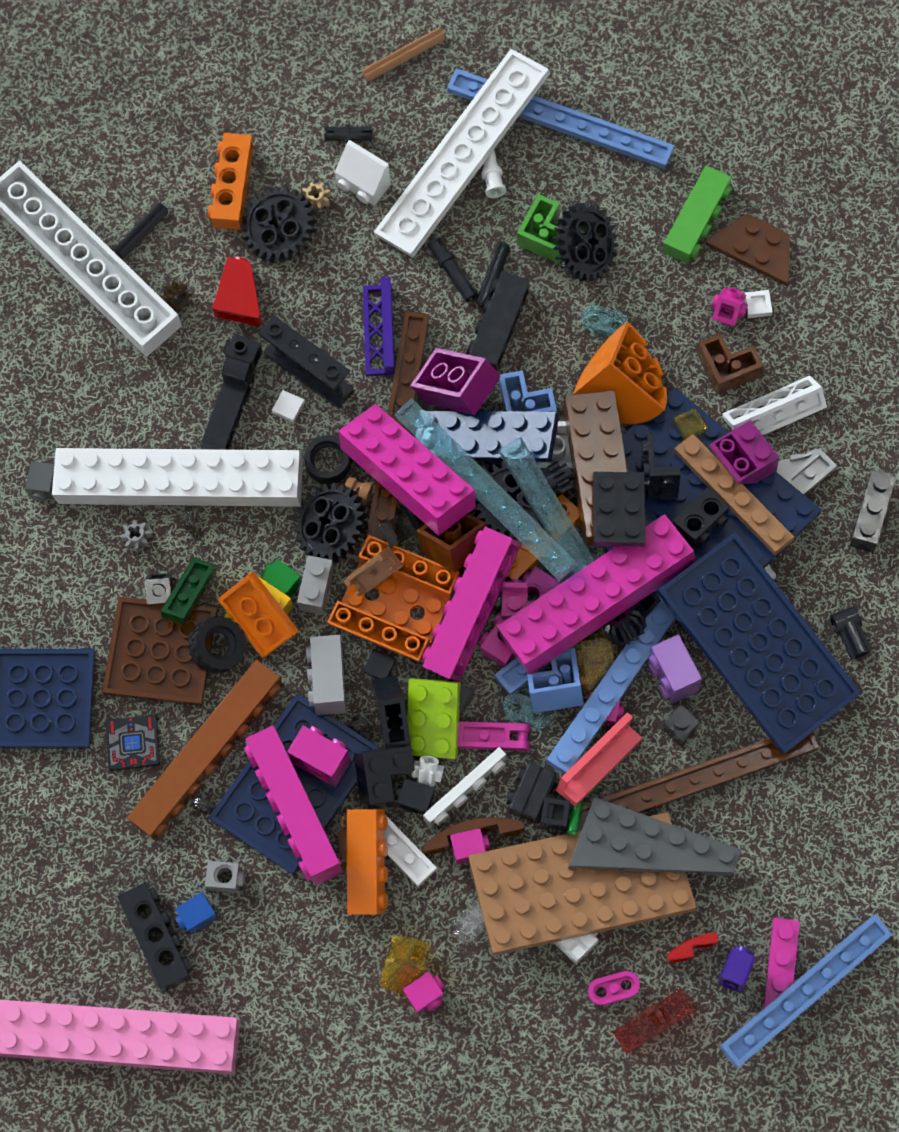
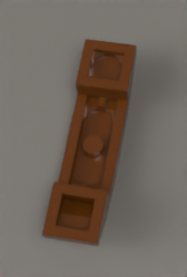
(505, 826)

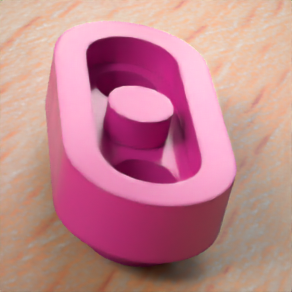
(613, 988)

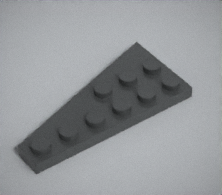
(638, 843)

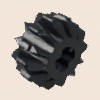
(625, 627)

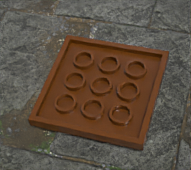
(152, 654)

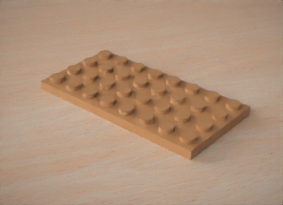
(536, 900)

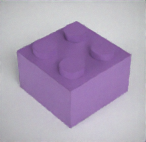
(674, 669)

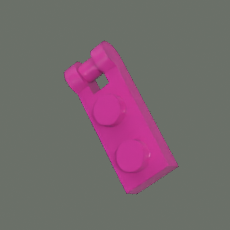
(493, 735)

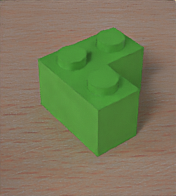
(538, 228)

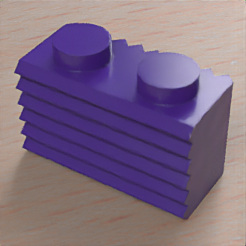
(736, 969)

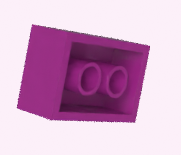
(455, 381)

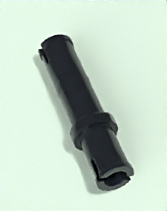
(447, 262)

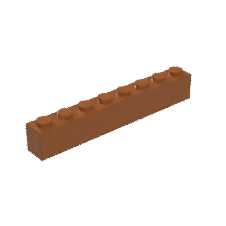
(204, 750)

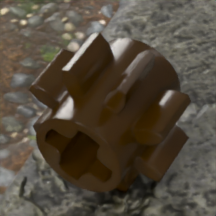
(176, 289)

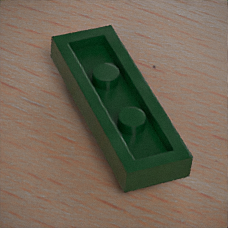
(188, 591)

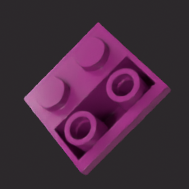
(746, 454)

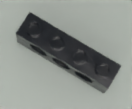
(132, 903)

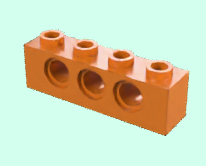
(239, 147)

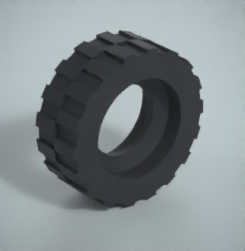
(235, 639)

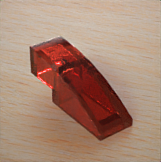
(655, 1020)

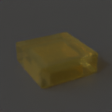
(690, 423)

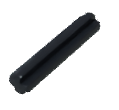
(131, 240)
(494, 271)

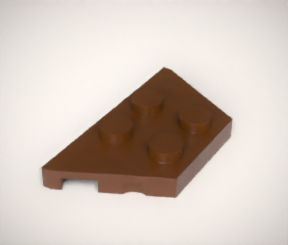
(756, 246)

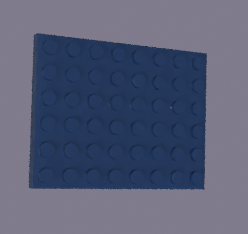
(774, 491)

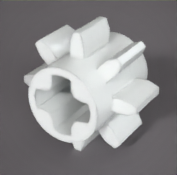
(427, 770)

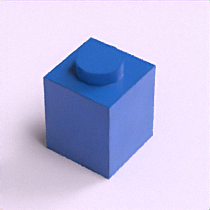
(195, 913)

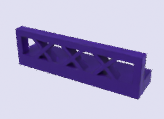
(387, 324)

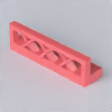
(599, 761)

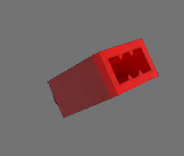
(237, 293)

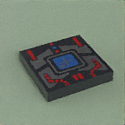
(132, 742)

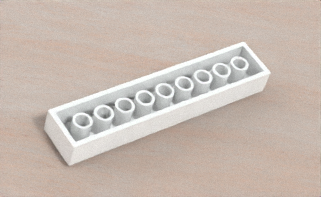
(85, 260)
(178, 477)

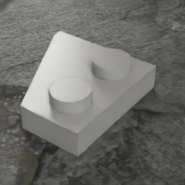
(806, 470)

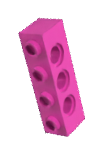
(491, 645)

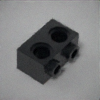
(696, 516)

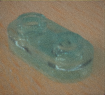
(606, 318)
(525, 714)

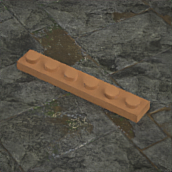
(736, 496)

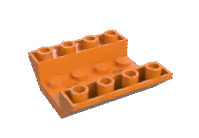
(388, 618)

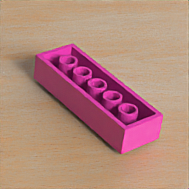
(407, 469)
(471, 604)
(291, 800)

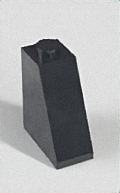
(391, 712)

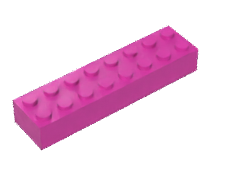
(595, 595)

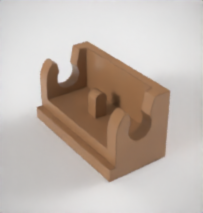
(374, 571)

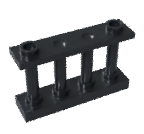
(306, 362)

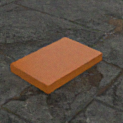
(258, 614)

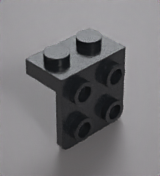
(660, 481)

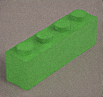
(697, 214)

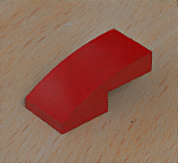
(685, 951)

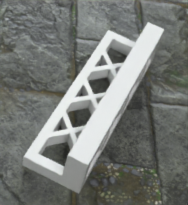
(779, 412)

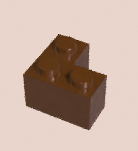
(728, 369)

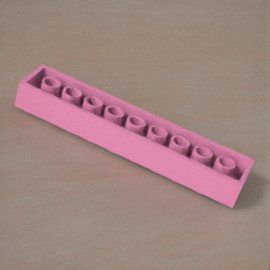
(118, 1037)

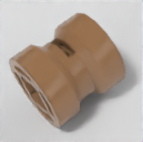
(363, 489)

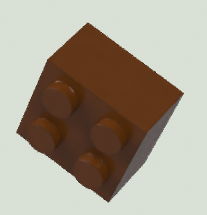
(452, 545)

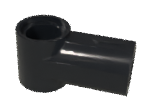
(849, 627)

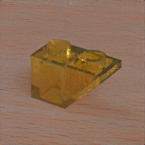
(596, 660)
(404, 963)

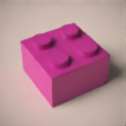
(319, 755)

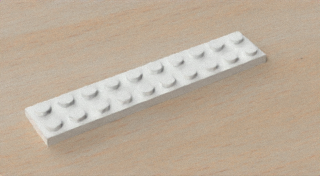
(461, 153)

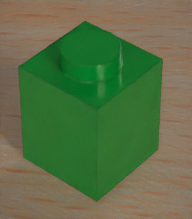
(282, 577)

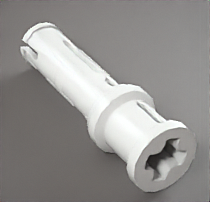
(492, 175)

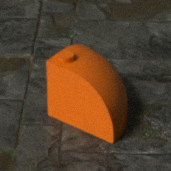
(630, 371)

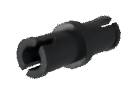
(348, 133)

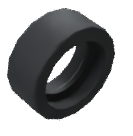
(324, 477)

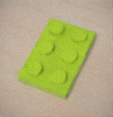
(433, 717)

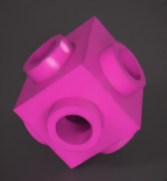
(729, 306)

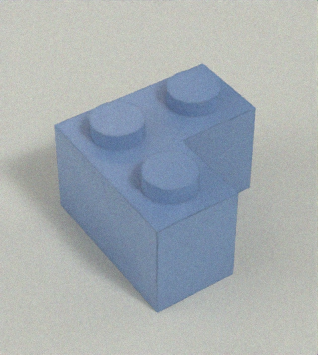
(516, 397)
(557, 687)

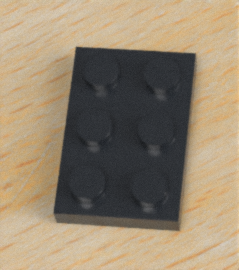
(618, 509)

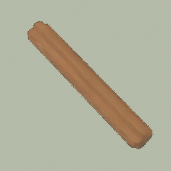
(403, 54)

